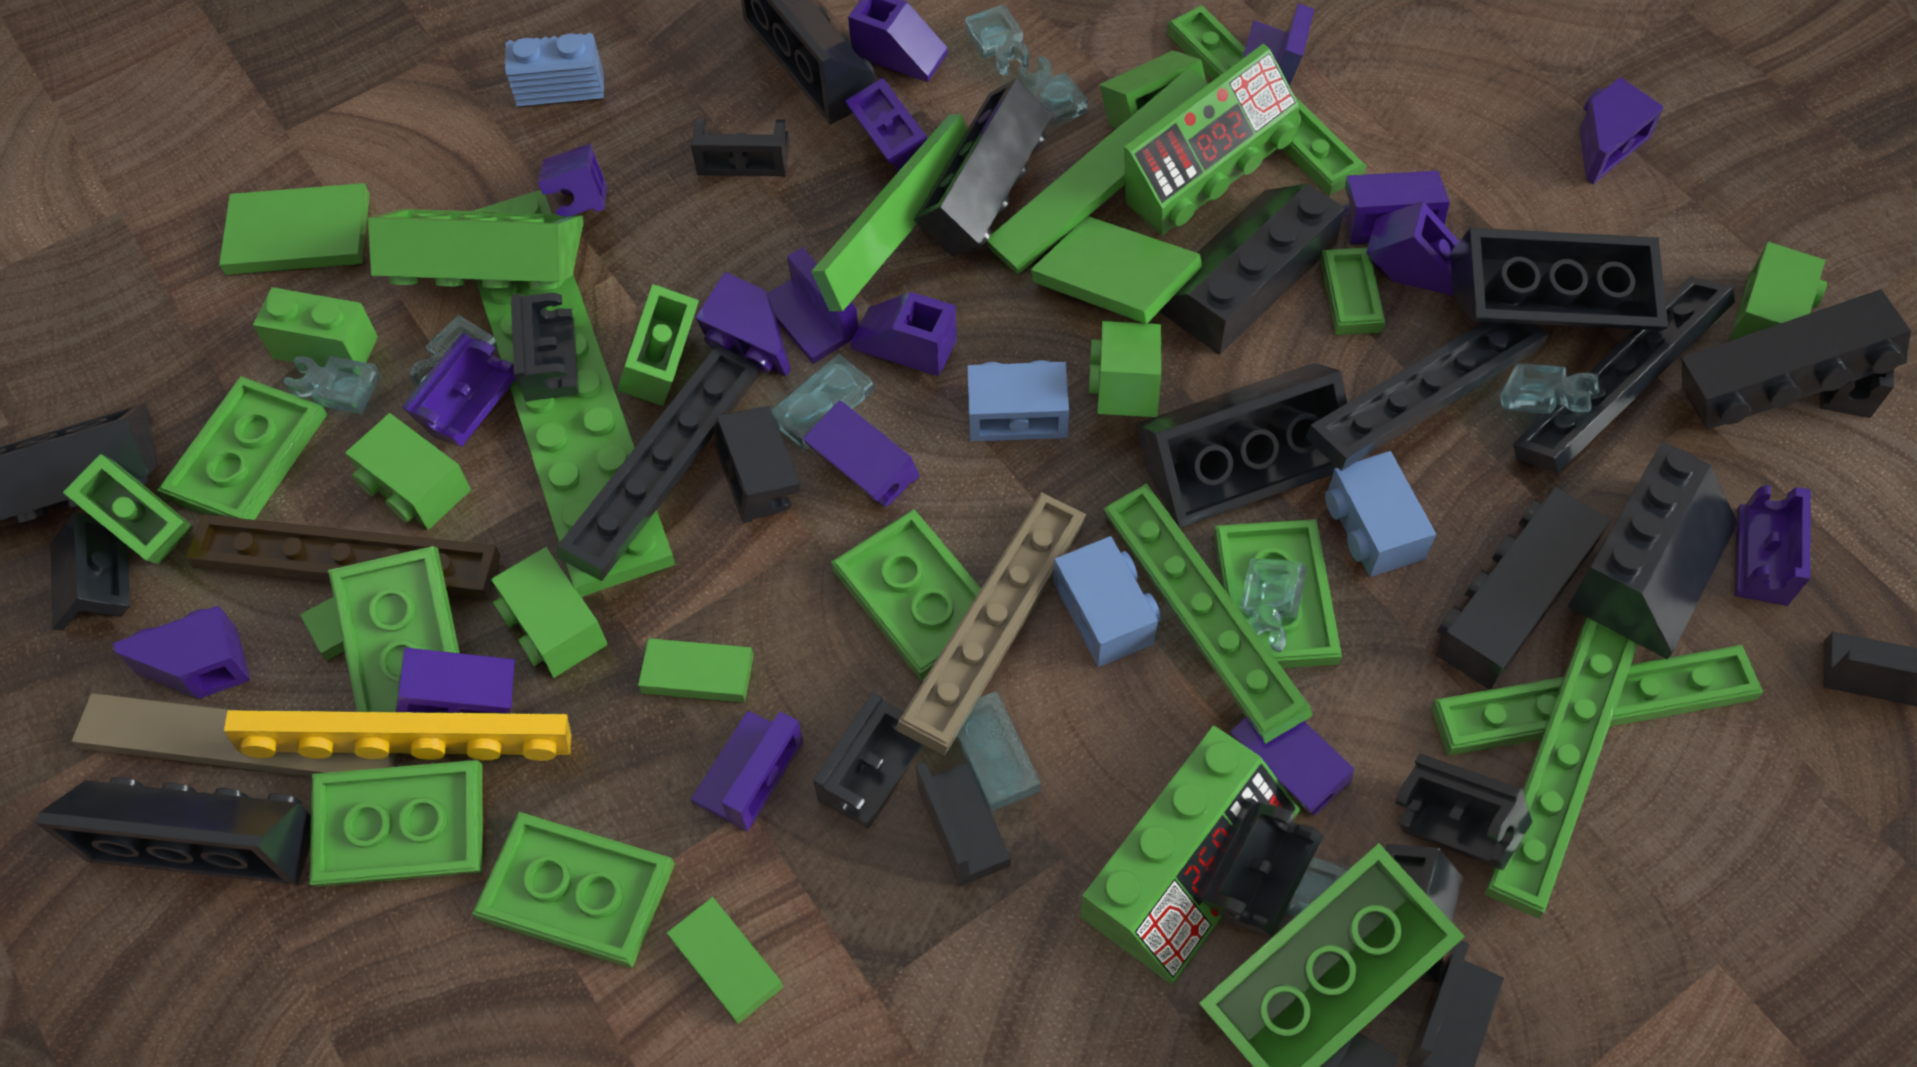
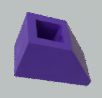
(895, 38)
(744, 322)
(909, 332)
(189, 654)

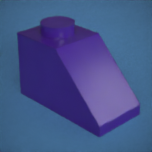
(1615, 126)
(1413, 248)

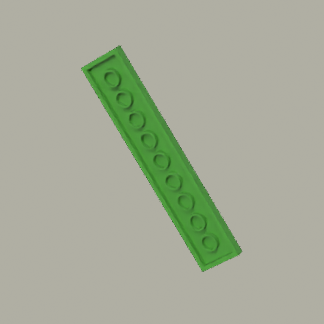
(576, 437)

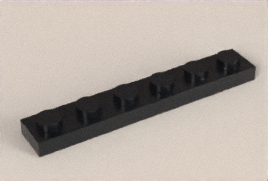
(1625, 375)
(1422, 390)
(656, 464)

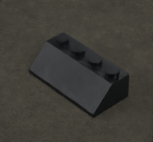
(811, 52)
(1255, 262)
(1559, 279)
(1240, 443)
(44, 466)
(1659, 552)
(183, 829)

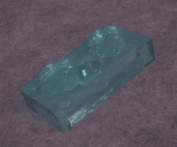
(817, 395)
(997, 754)

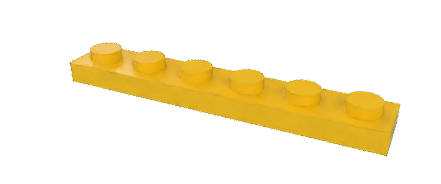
(380, 733)

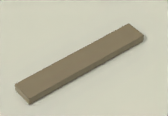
(990, 625)
(190, 736)

